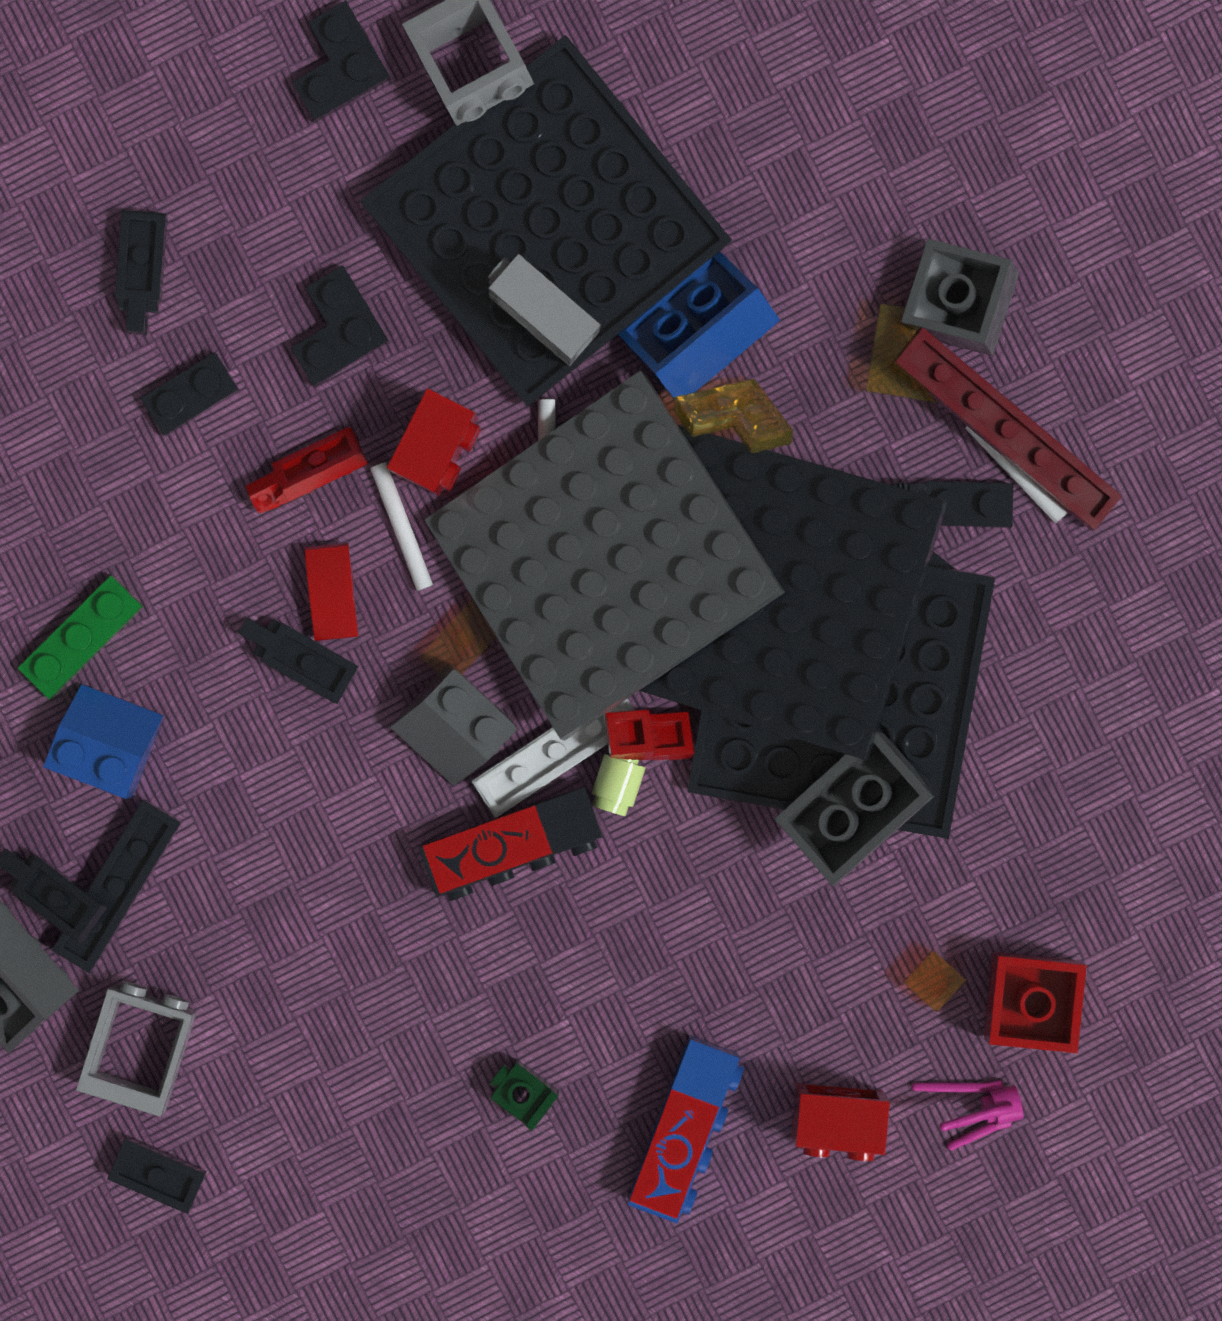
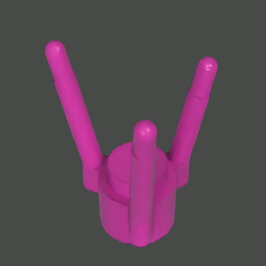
(999, 1108)

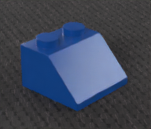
(104, 742)

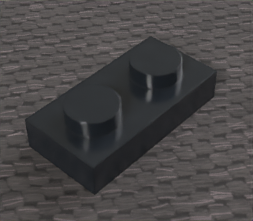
(190, 394)
(157, 1175)

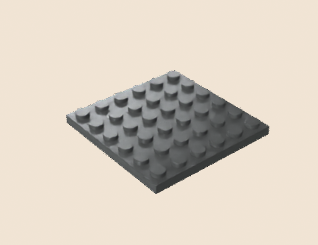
(603, 556)

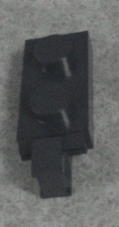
(140, 267)
(300, 658)
(53, 894)

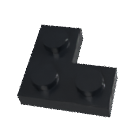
(351, 66)
(350, 329)

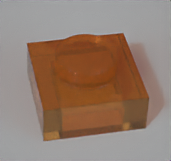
(934, 980)

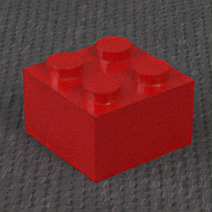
(434, 443)
(1035, 1002)
(840, 1121)

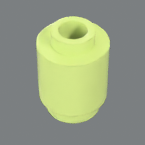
(617, 784)

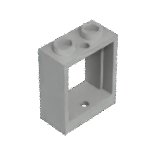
(450, 21)
(542, 308)
(121, 1090)

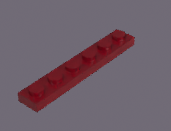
(1006, 429)

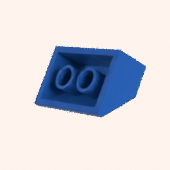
(700, 327)

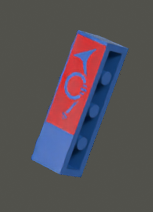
(684, 1129)

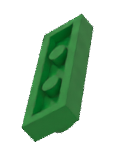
(80, 637)

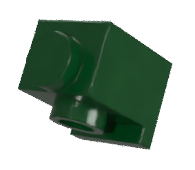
(541, 1093)

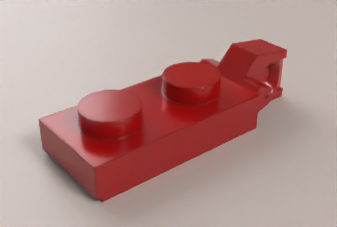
(307, 470)

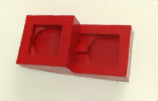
(331, 591)
(649, 736)

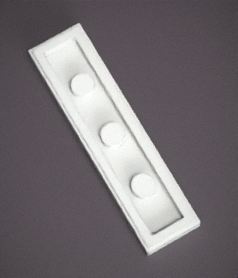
(540, 763)

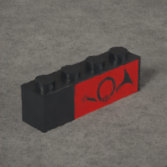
(510, 842)

